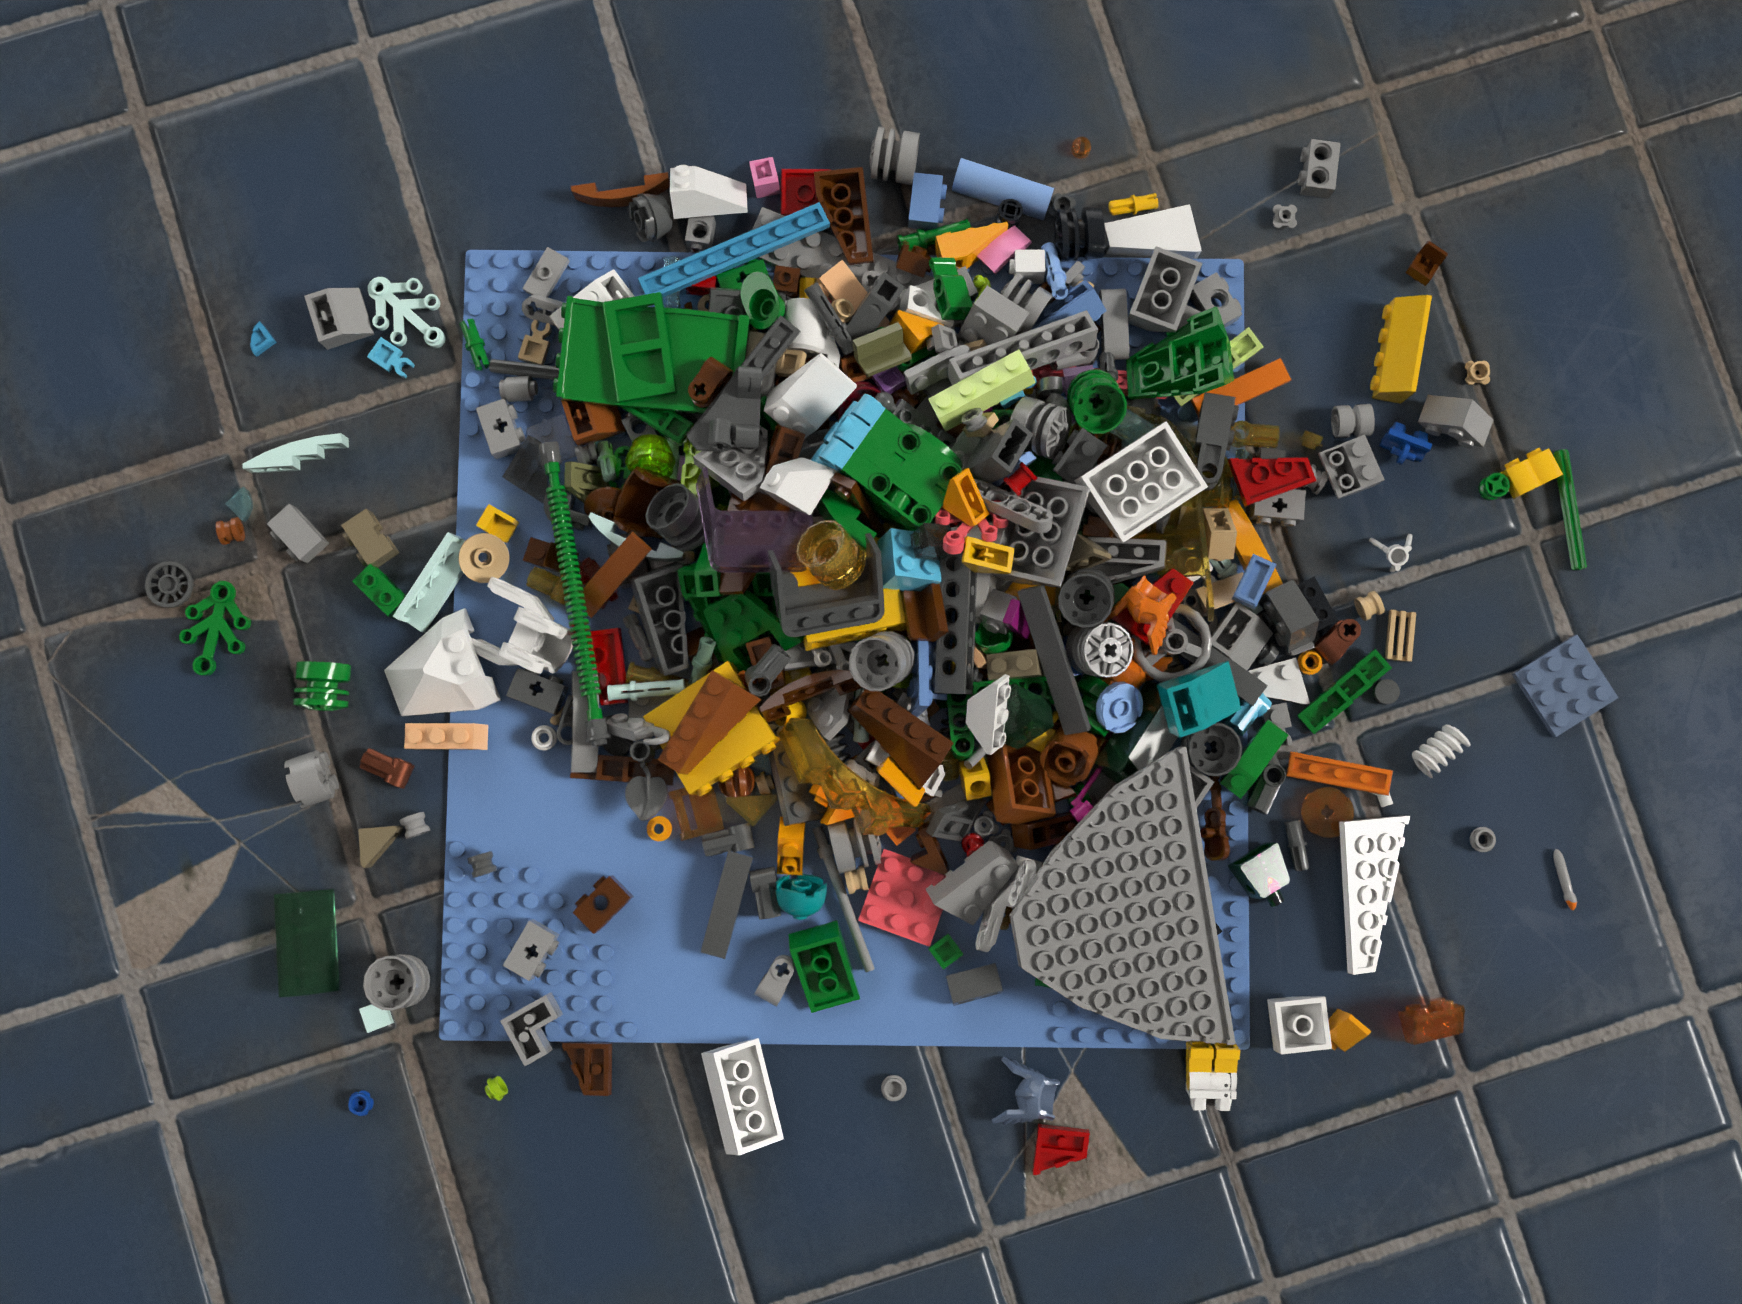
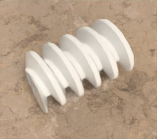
(1439, 748)

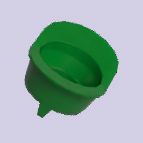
(761, 300)

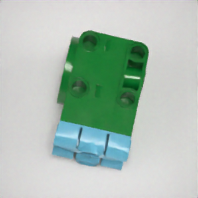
(892, 461)

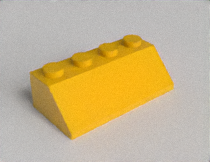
(1400, 348)

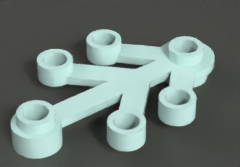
(403, 308)

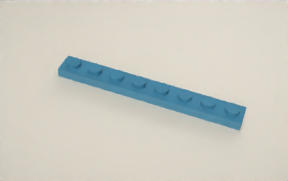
(735, 251)

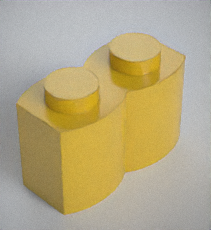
(1532, 472)

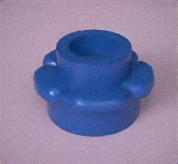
(360, 1110)

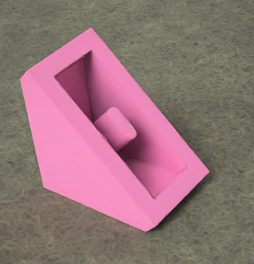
(764, 177)

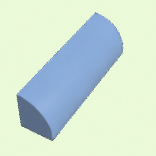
(995, 186)

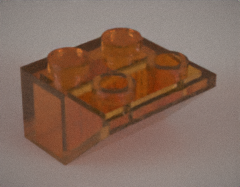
(1432, 1021)

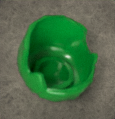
(992, 642)

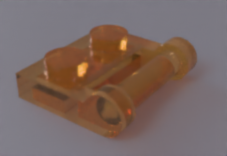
(705, 811)

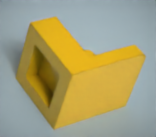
(497, 523)

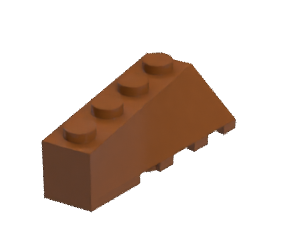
(707, 721)

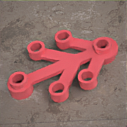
(954, 540)

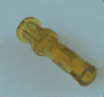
(643, 674)

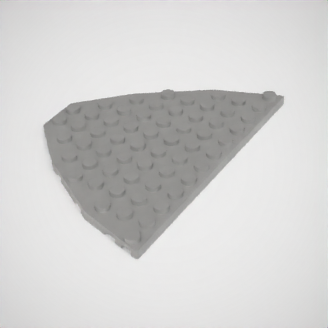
(1128, 912)

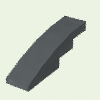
(726, 905)

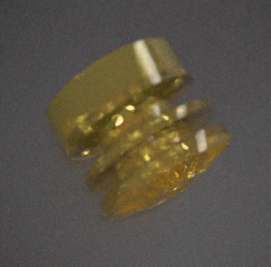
(831, 554)

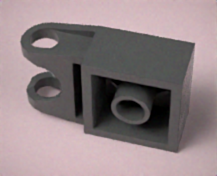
(1214, 434)

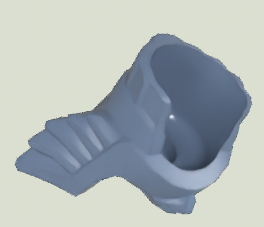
(1033, 1096)

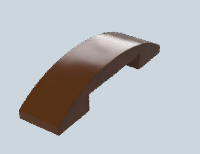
(806, 687)

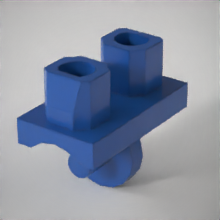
(1405, 445)

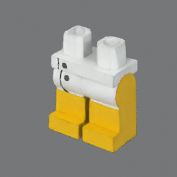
(1211, 1074)

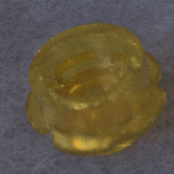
(1311, 440)

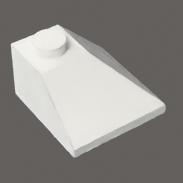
(798, 483)

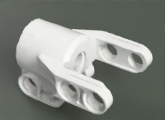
(812, 338)
(536, 639)
(1007, 896)

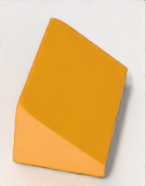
(900, 781)

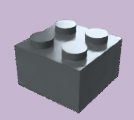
(1290, 616)

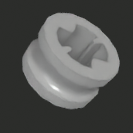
(974, 419)

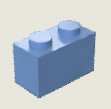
(925, 201)

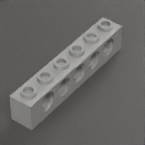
(1037, 346)

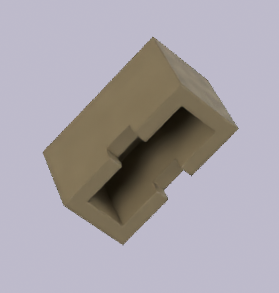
(365, 535)
(1015, 664)

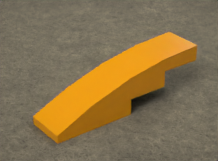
(1249, 542)

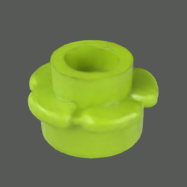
(496, 1088)

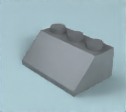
(1164, 291)

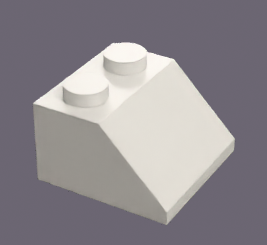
(1299, 1024)

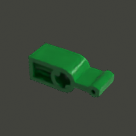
(950, 289)

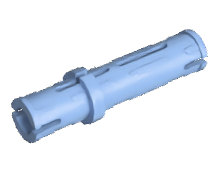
(1055, 275)

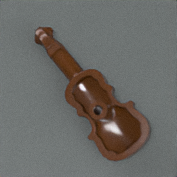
(1215, 836)

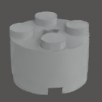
(311, 778)

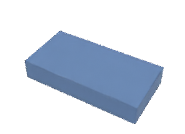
(1254, 581)

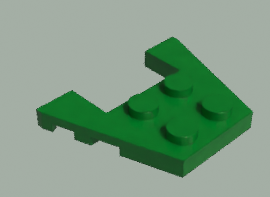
(740, 619)

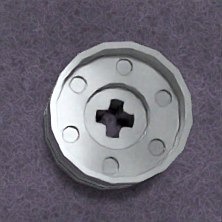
(894, 155)
(1032, 303)
(1047, 423)
(1087, 648)
(869, 665)
(851, 844)
(382, 983)

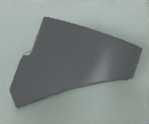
(734, 416)

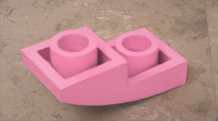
(1002, 249)

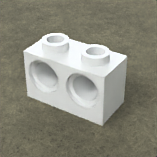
(922, 304)

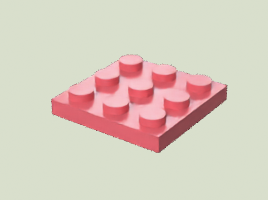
(900, 899)

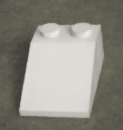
(705, 193)
(809, 395)

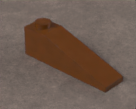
(845, 205)
(739, 582)

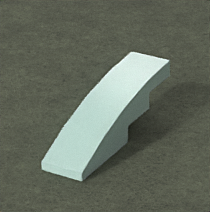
(289, 455)

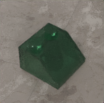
(1027, 717)

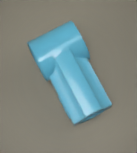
(1243, 719)

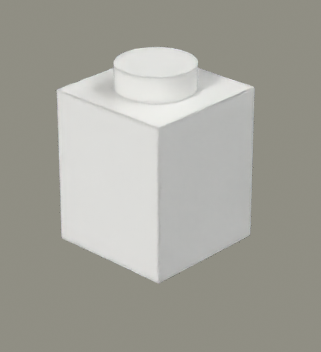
(1028, 264)

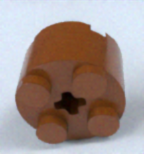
(1069, 756)

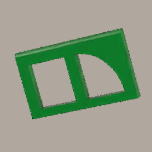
(625, 383)

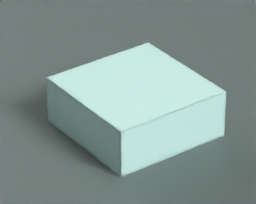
(375, 1018)

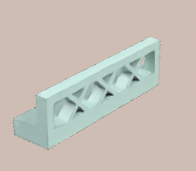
(432, 585)

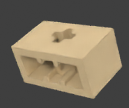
(1219, 533)

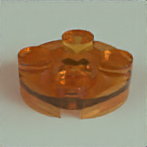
(1316, 801)

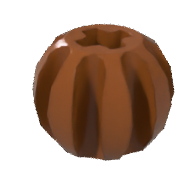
(739, 784)

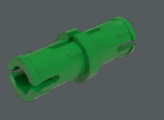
(474, 344)

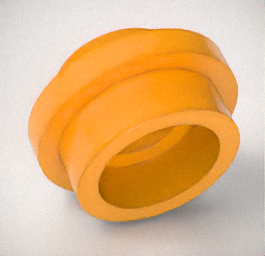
(1317, 662)
(651, 828)

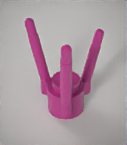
(1081, 809)

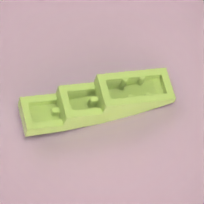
(1242, 348)

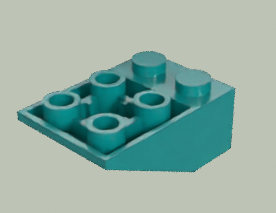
(1199, 699)

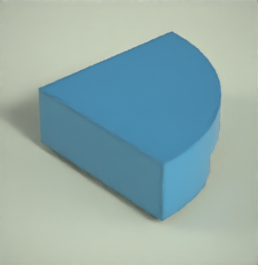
(261, 339)

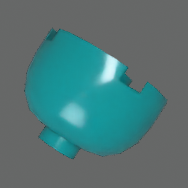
(801, 896)

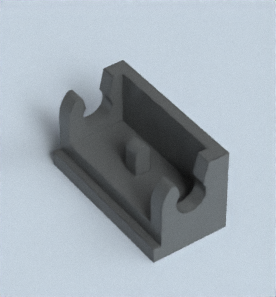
(974, 984)

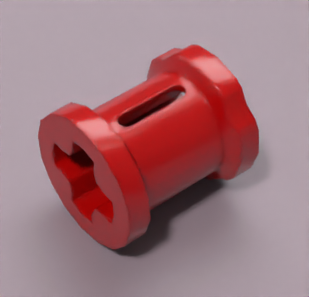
(1020, 478)
(975, 842)

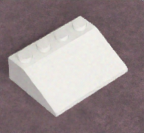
(1142, 482)

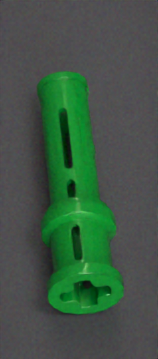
(928, 237)

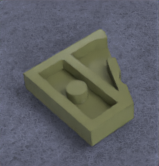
(583, 479)

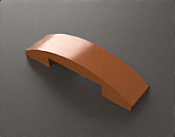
(589, 193)

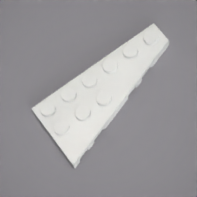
(1368, 879)

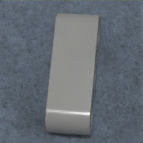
(1114, 323)

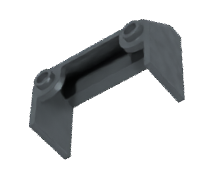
(820, 609)

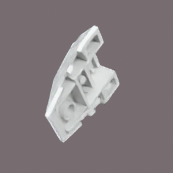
(441, 671)

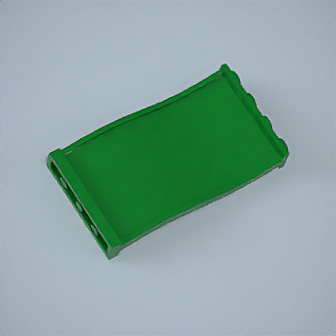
(692, 335)

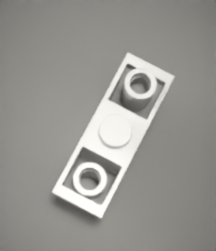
(988, 714)

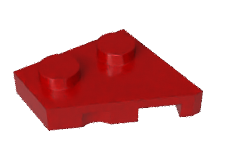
(1058, 1146)

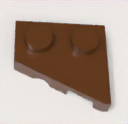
(592, 1066)

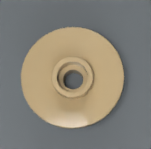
(493, 566)

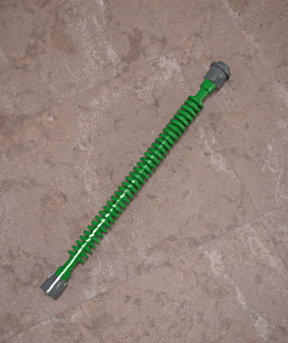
(559, 507)

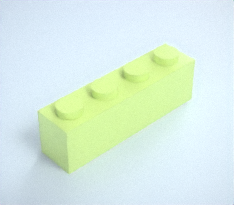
(982, 389)

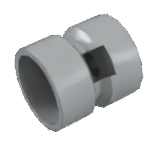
(1357, 420)

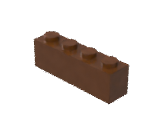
(901, 734)

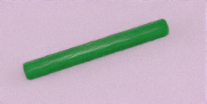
(1570, 511)

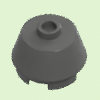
(651, 216)

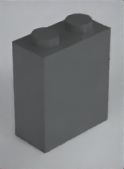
(999, 451)

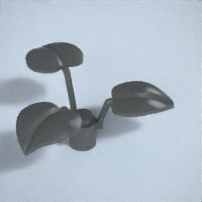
(642, 794)

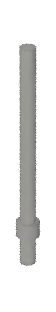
(825, 851)

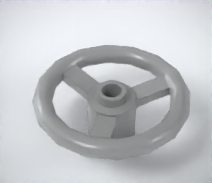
(1182, 645)

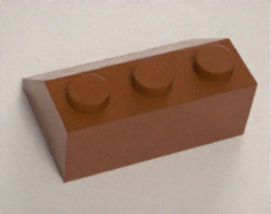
(1020, 785)

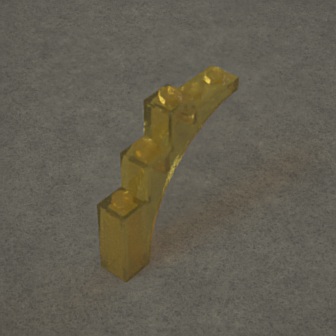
(843, 788)

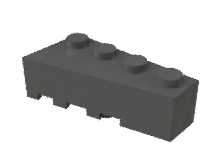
(663, 616)

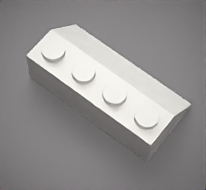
(742, 1096)

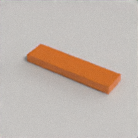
(1250, 384)
(1339, 773)

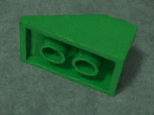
(823, 966)

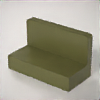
(881, 350)

